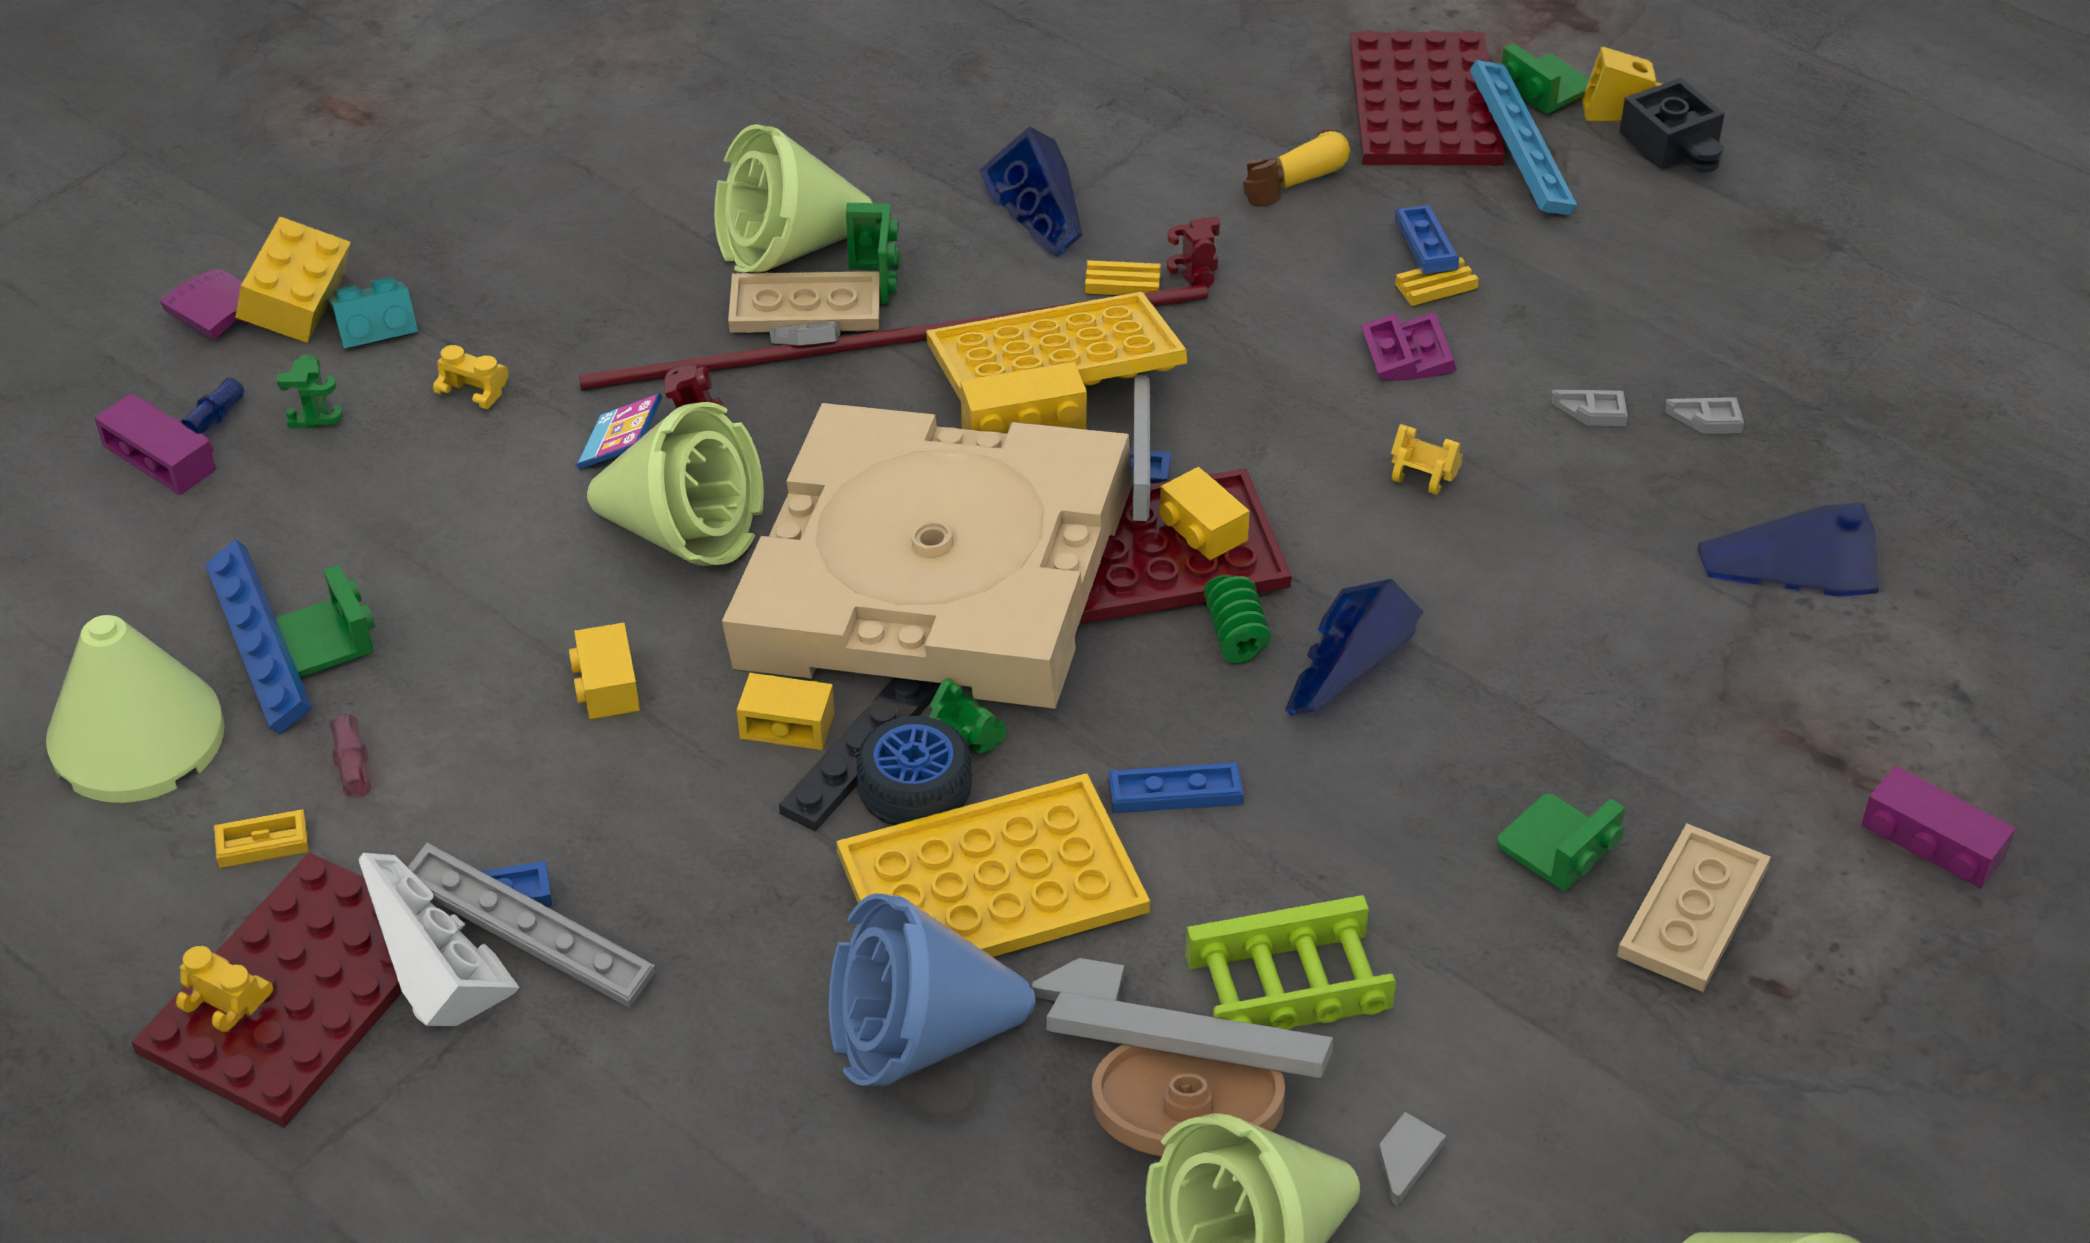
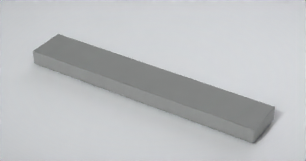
(1141, 448)
(532, 926)
(1190, 1034)

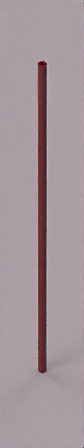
(844, 343)

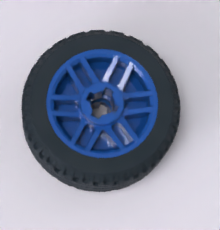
(913, 769)

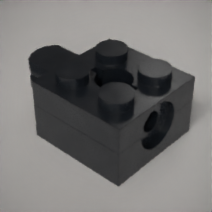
(1674, 126)

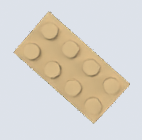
(790, 299)
(1694, 907)

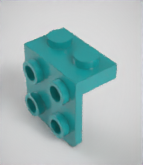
(373, 312)

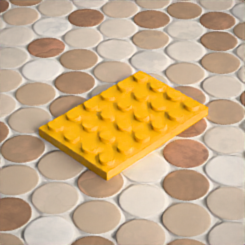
(1101, 336)
(1006, 867)

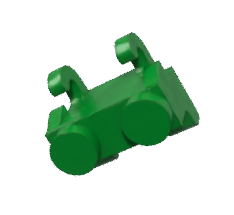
(313, 394)
(962, 712)

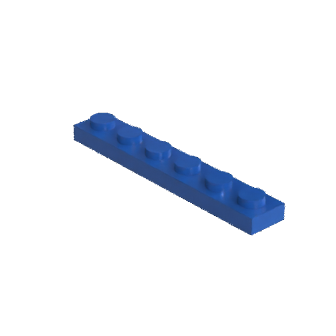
(258, 637)

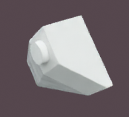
(433, 960)

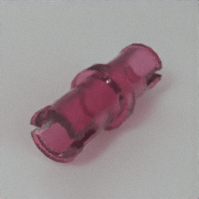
(350, 755)

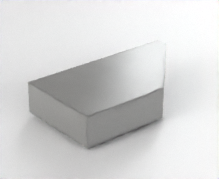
(805, 333)
(1592, 406)
(1707, 414)
(1082, 978)
(1408, 1153)

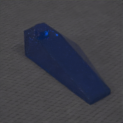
(1035, 189)
(1814, 548)
(1357, 634)

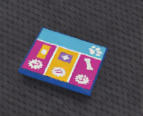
(619, 430)

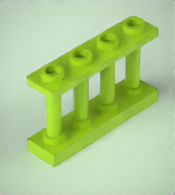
(1286, 931)

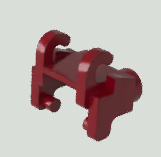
(1198, 250)
(689, 386)

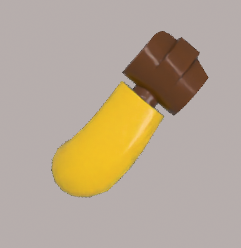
(1306, 162)

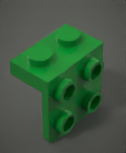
(1543, 80)
(871, 243)
(330, 629)
(1561, 840)

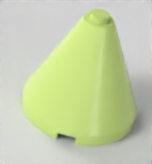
(778, 201)
(686, 486)
(130, 717)
(1244, 1186)

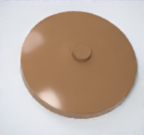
(1150, 1091)

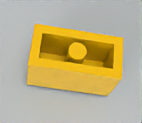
(1204, 513)
(606, 671)
(785, 711)

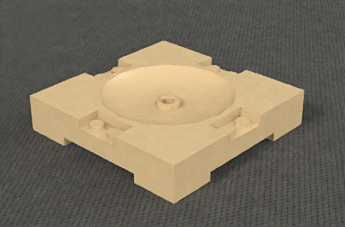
(932, 553)

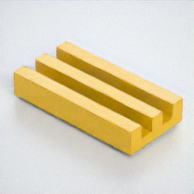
(1121, 277)
(1423, 288)
(261, 843)

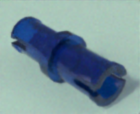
(213, 407)

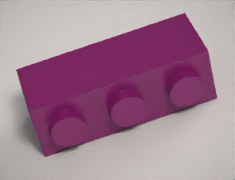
(155, 443)
(1938, 826)

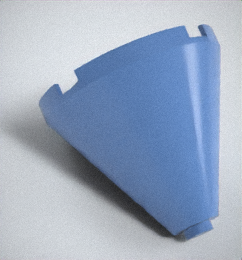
(914, 992)

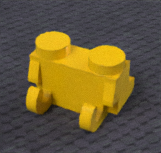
(482, 372)
(1425, 457)
(221, 986)

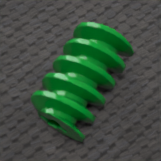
(1237, 617)

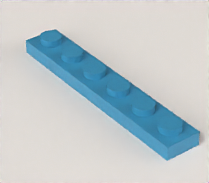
(1523, 138)

